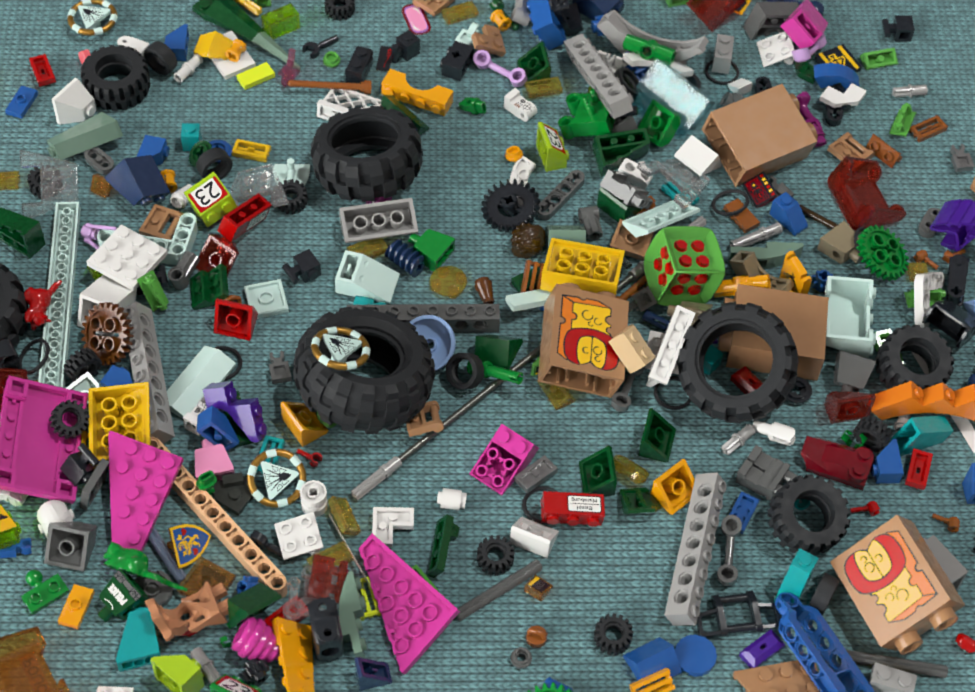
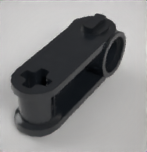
(957, 279)

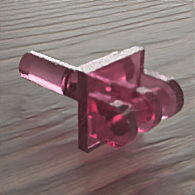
(287, 71)

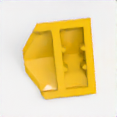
(213, 45)

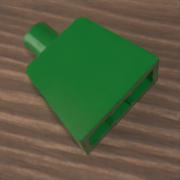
(434, 247)

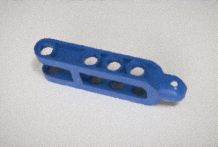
(832, 679)

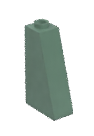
(84, 136)

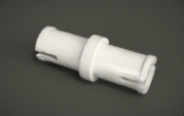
(188, 68)

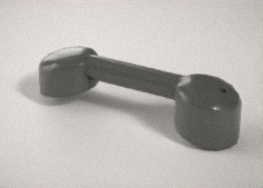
(621, 400)
(731, 528)

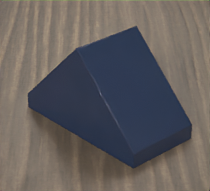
(371, 673)

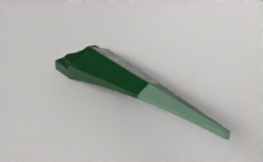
(233, 18)

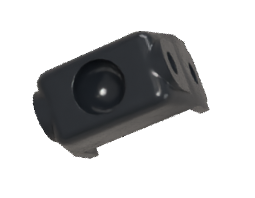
(951, 320)
(326, 630)

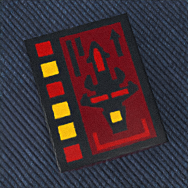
(760, 190)

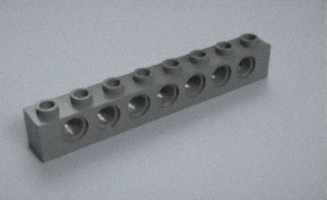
(461, 317)

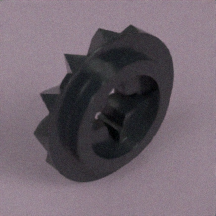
(805, 391)

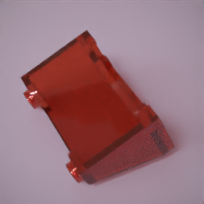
(858, 195)

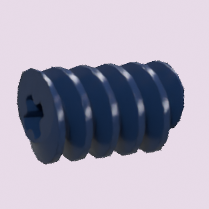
(405, 257)

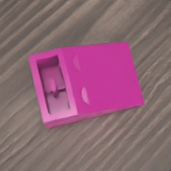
(805, 25)
(503, 459)

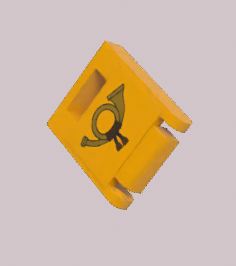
(794, 270)

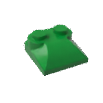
(660, 123)

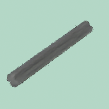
(498, 589)
(899, 663)

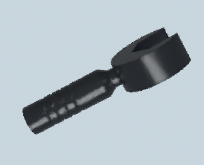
(312, 46)
(262, 542)

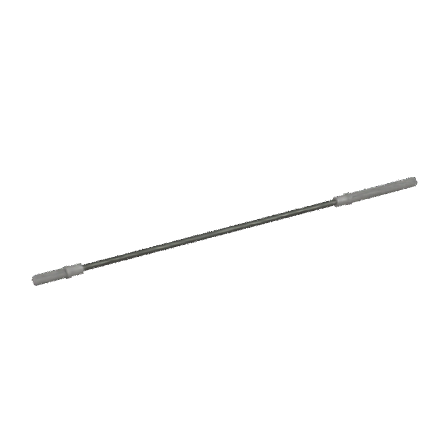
(393, 464)

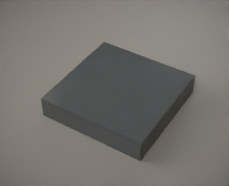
(94, 484)

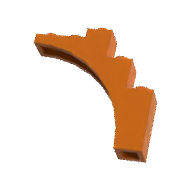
(937, 399)

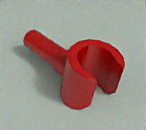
(316, 455)
(872, 507)

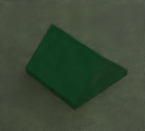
(536, 63)
(614, 207)
(497, 349)
(657, 438)
(599, 473)
(251, 603)

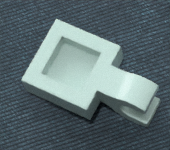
(465, 35)

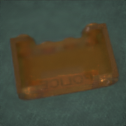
(24, 665)

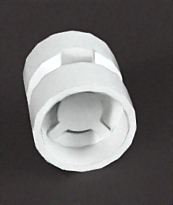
(314, 498)

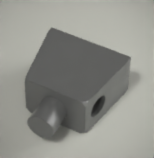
(852, 371)

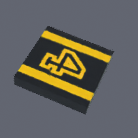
(839, 55)

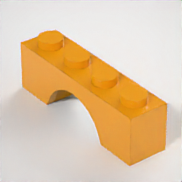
(434, 100)

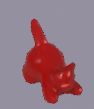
(38, 302)

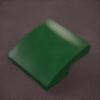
(208, 287)

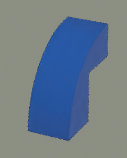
(833, 73)

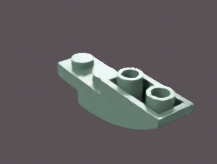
(772, 255)
(350, 612)

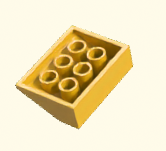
(583, 264)
(120, 410)

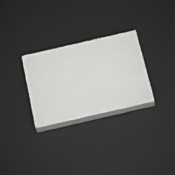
(230, 69)

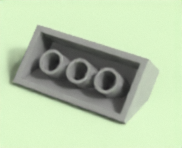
(378, 220)

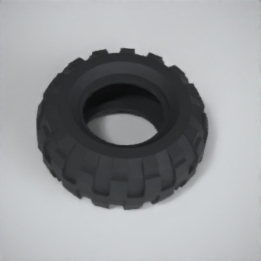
(364, 401)

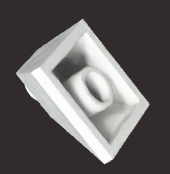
(73, 103)

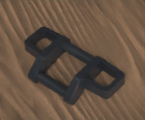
(724, 629)

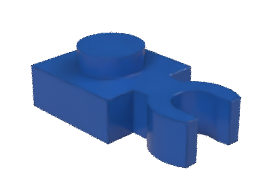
(23, 547)

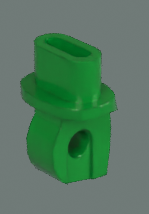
(473, 105)
(207, 481)

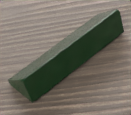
(390, 101)

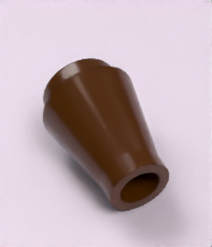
(485, 290)

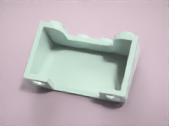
(850, 315)

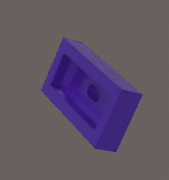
(754, 656)

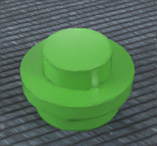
(331, 59)

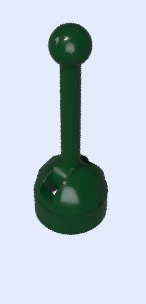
(498, 4)

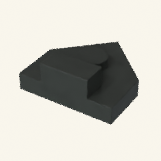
(233, 492)

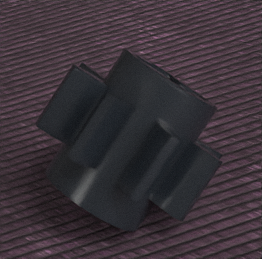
(255, 671)

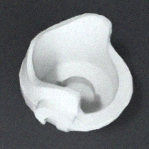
(52, 512)

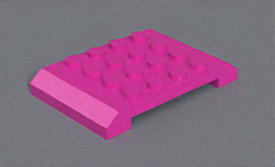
(29, 447)

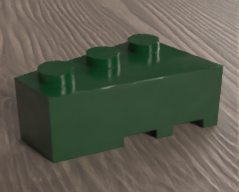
(614, 147)
(21, 232)

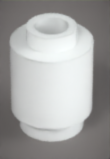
(451, 499)

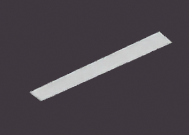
(355, 560)

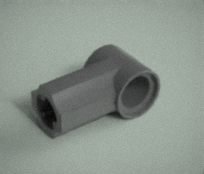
(590, 219)
(183, 270)

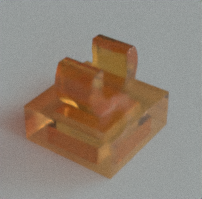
(100, 186)

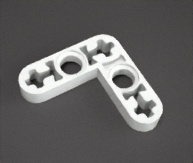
(922, 285)

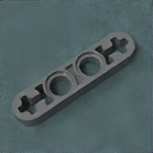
(563, 196)

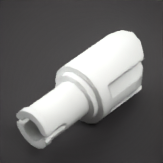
(776, 432)

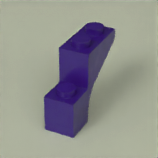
(245, 412)

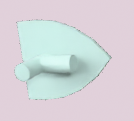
(292, 171)

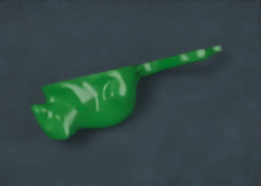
(134, 563)

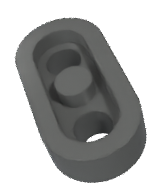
(101, 163)
(924, 226)

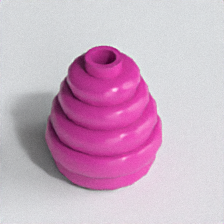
(256, 641)

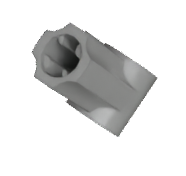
(521, 13)

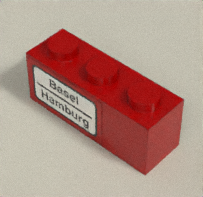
(244, 217)
(572, 508)

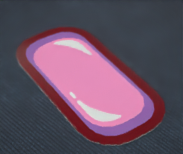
(416, 19)

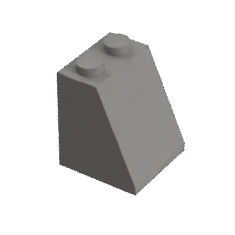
(952, 567)

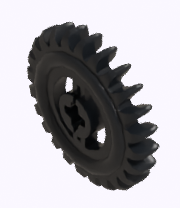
(506, 198)

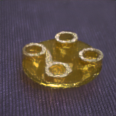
(448, 281)

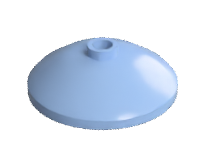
(438, 332)

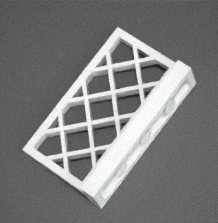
(326, 109)
(670, 347)

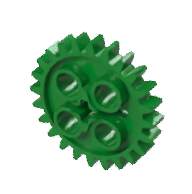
(882, 253)

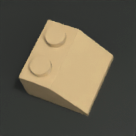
(632, 349)

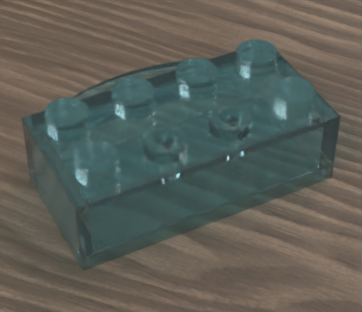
(675, 93)

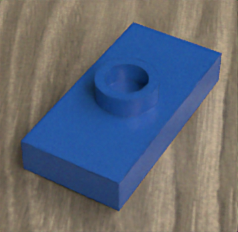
(21, 102)
(744, 508)

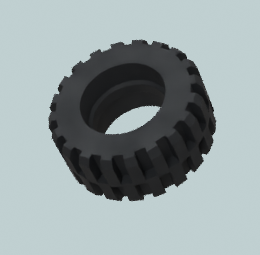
(115, 61)
(922, 342)
(826, 498)

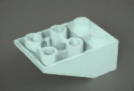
(365, 278)

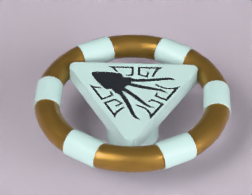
(92, 17)
(340, 348)
(276, 478)

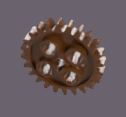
(109, 319)

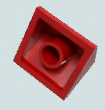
(234, 319)

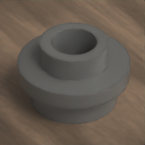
(521, 652)

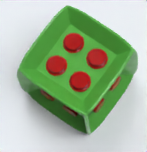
(684, 265)

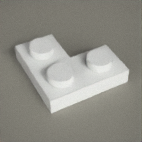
(390, 518)

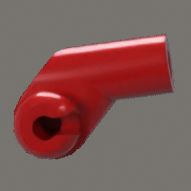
(965, 642)

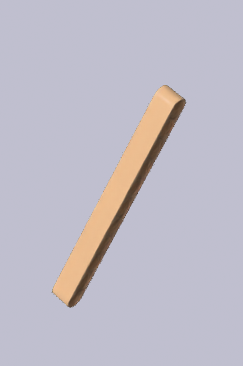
(224, 521)

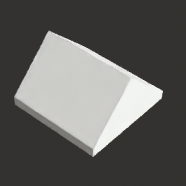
(698, 156)
(533, 536)

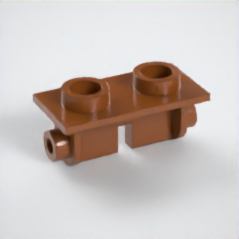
(883, 151)

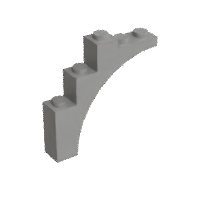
(617, 28)

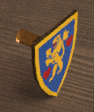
(187, 543)

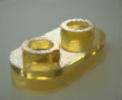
(629, 468)

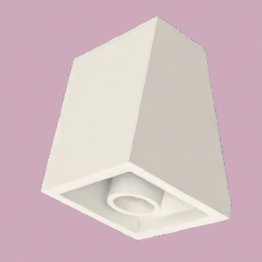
(103, 291)

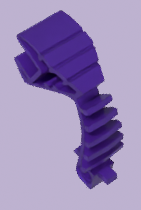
(958, 223)

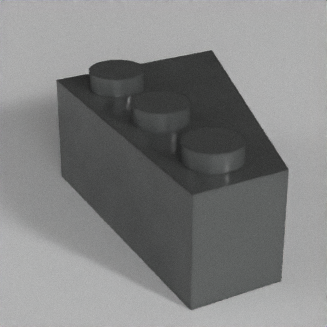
(768, 18)

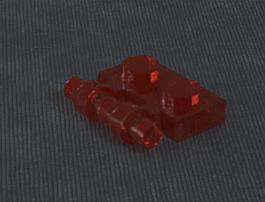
(321, 576)

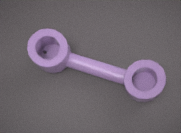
(805, 54)
(483, 61)

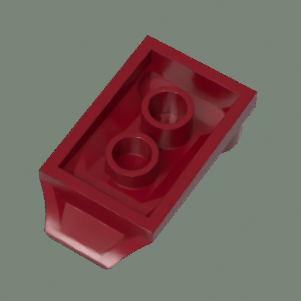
(837, 461)

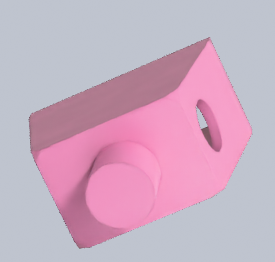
(212, 458)

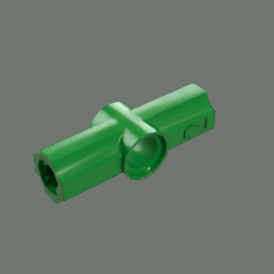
(639, 46)

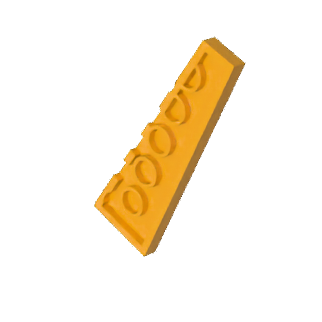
(296, 654)

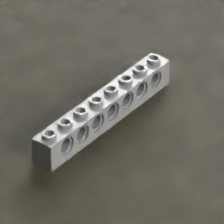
(599, 76)
(148, 368)
(695, 549)

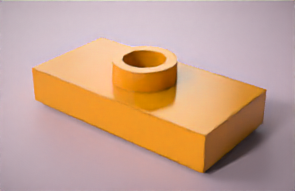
(76, 606)

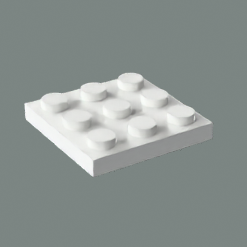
(126, 257)

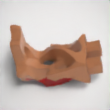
(202, 614)

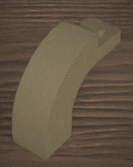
(747, 264)

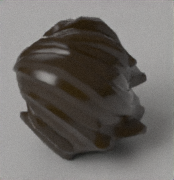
(527, 240)

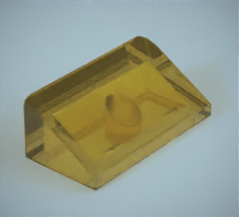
(557, 395)

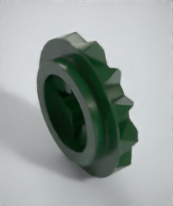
(198, 149)

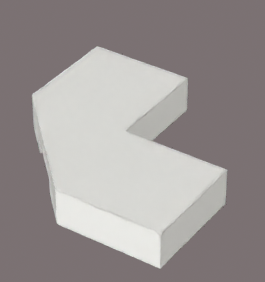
(836, 99)

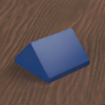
(653, 658)

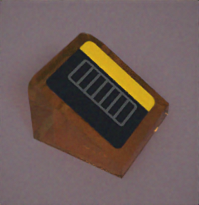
(538, 588)

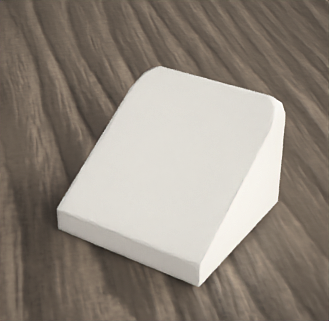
(740, 86)

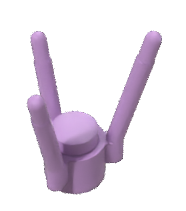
(90, 231)

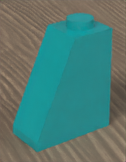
(922, 433)
(798, 574)
(138, 641)

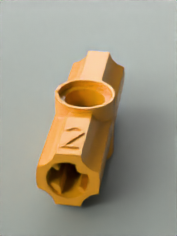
(729, 286)

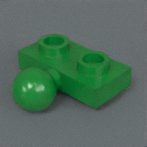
(44, 592)

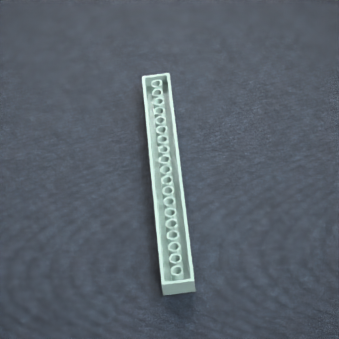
(60, 310)

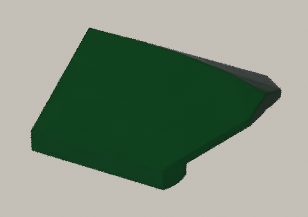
(638, 501)

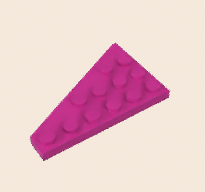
(138, 488)
(408, 603)

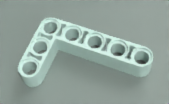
(181, 242)

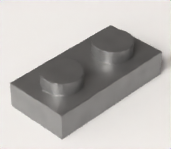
(535, 474)

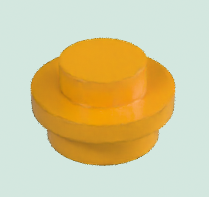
(513, 154)

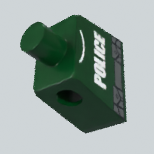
(121, 597)

